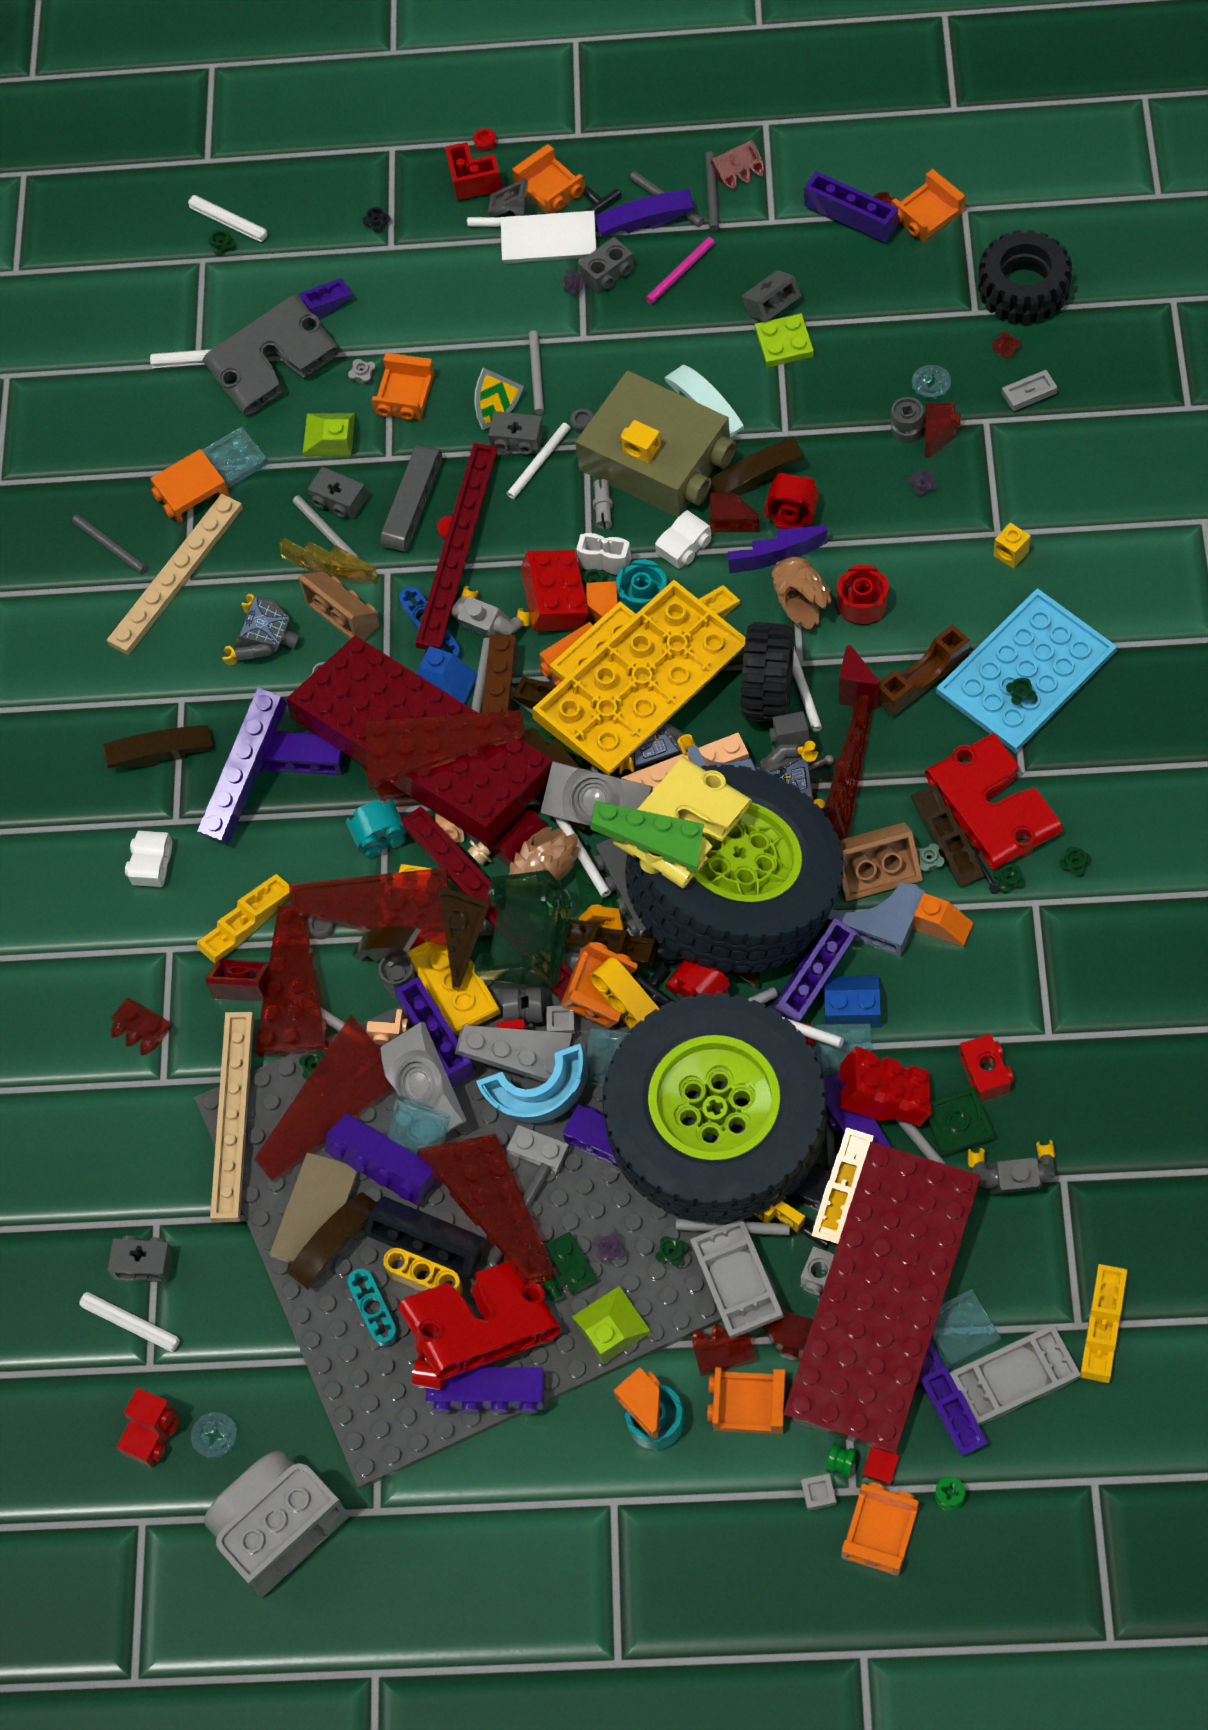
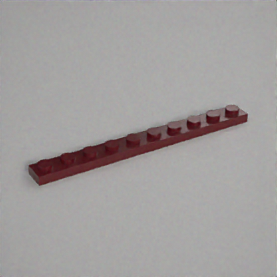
(456, 547)
(462, 871)

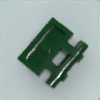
(570, 1264)

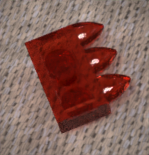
(738, 162)
(140, 1025)
(721, 1350)

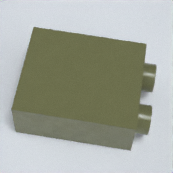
(691, 444)

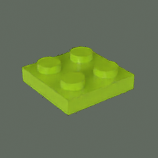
(784, 340)

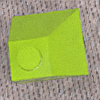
(329, 434)
(611, 1324)

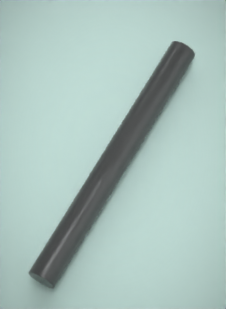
(654, 190)
(712, 193)
(109, 544)
(528, 1197)

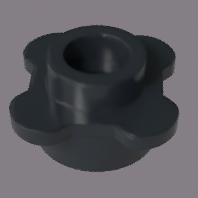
(376, 218)

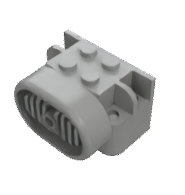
(273, 1519)

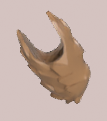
(800, 590)
(547, 851)

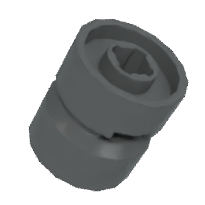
(907, 420)
(396, 973)
(513, 1004)

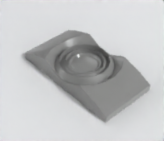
(574, 790)
(418, 1073)
(736, 1278)
(1016, 1375)

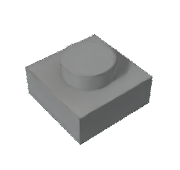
(560, 1019)
(818, 1492)

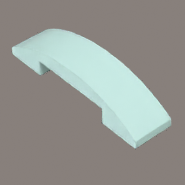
(698, 389)

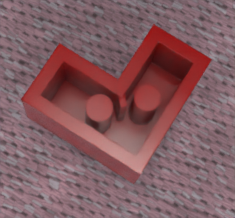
(470, 175)
(149, 1428)

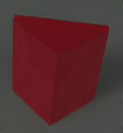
(857, 680)
(514, 834)
(238, 980)

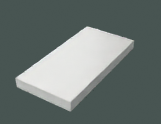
(548, 237)

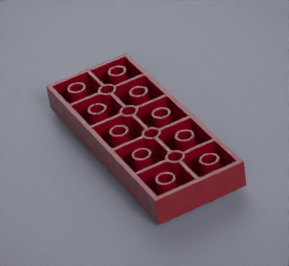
(364, 685)
(882, 1298)

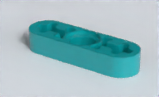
(376, 1296)

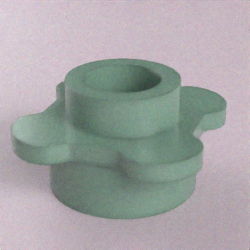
(934, 862)

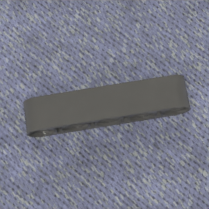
(411, 498)

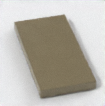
(317, 1194)

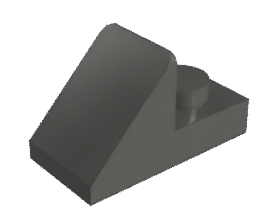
(509, 198)

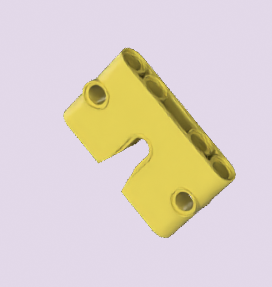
(694, 796)

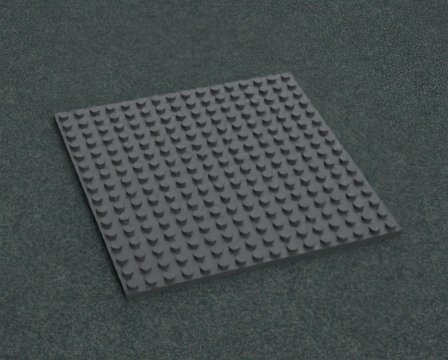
(368, 1386)

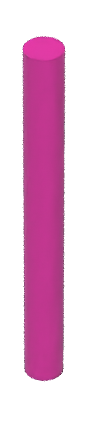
(680, 270)

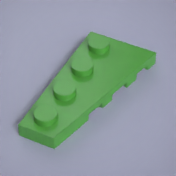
(667, 836)

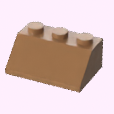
(338, 605)
(879, 861)

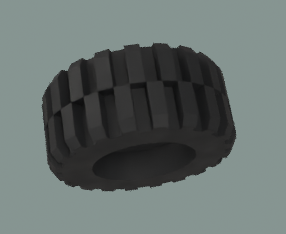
(1031, 253)
(767, 671)

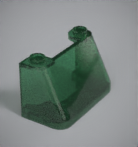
(527, 930)

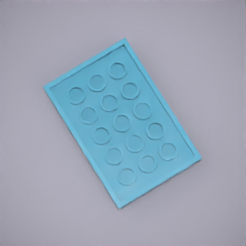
(1032, 643)

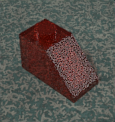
(939, 426)
(732, 514)
(789, 1334)

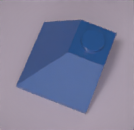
(448, 673)

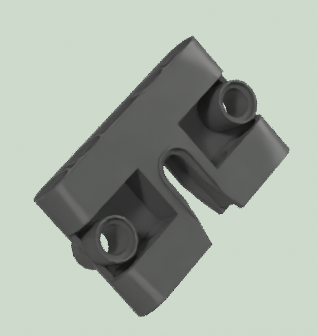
(276, 331)

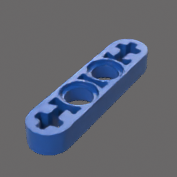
(413, 613)

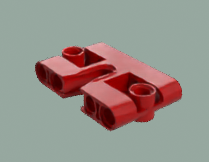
(989, 825)
(512, 1321)

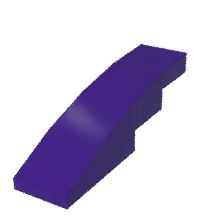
(649, 210)
(326, 297)
(788, 544)
(950, 1405)

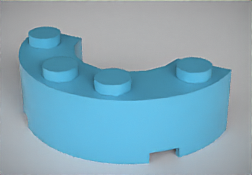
(547, 1100)

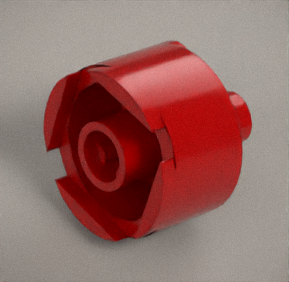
(791, 501)
(862, 594)
(695, 979)

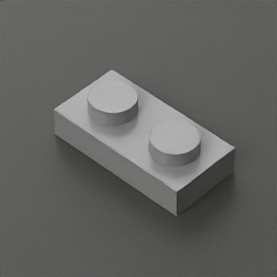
(1029, 390)
(538, 1148)

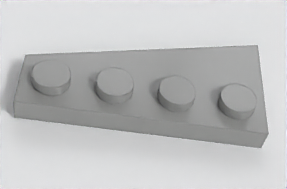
(513, 1050)

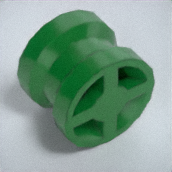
(840, 1460)
(948, 1500)

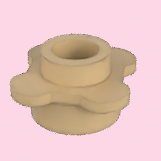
(479, 852)

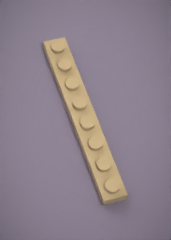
(174, 574)
(232, 1117)

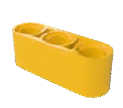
(622, 992)
(413, 1266)

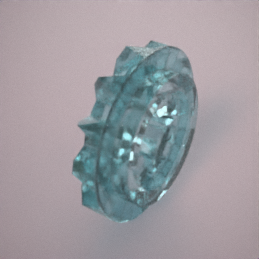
(924, 375)
(207, 1424)

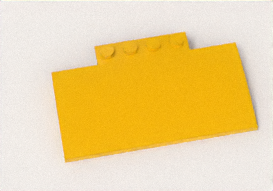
(634, 674)

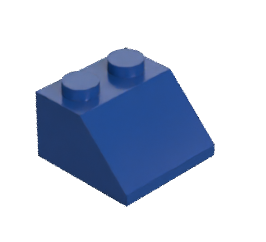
(852, 1000)

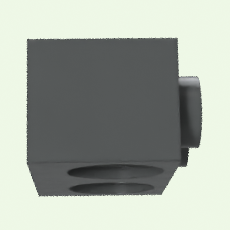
(606, 265)

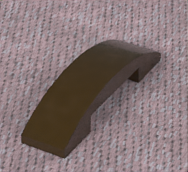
(330, 1239)

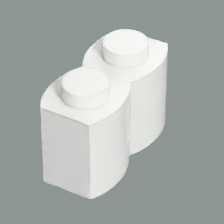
(683, 539)
(603, 553)
(149, 858)

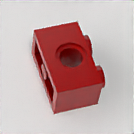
(985, 1051)

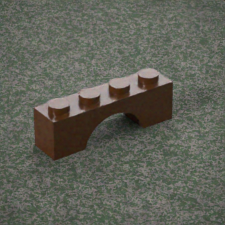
(943, 655)
(499, 673)

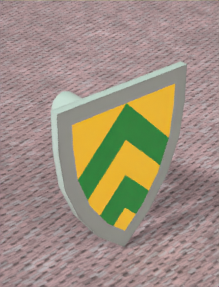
(494, 394)

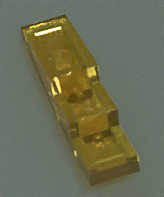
(333, 563)

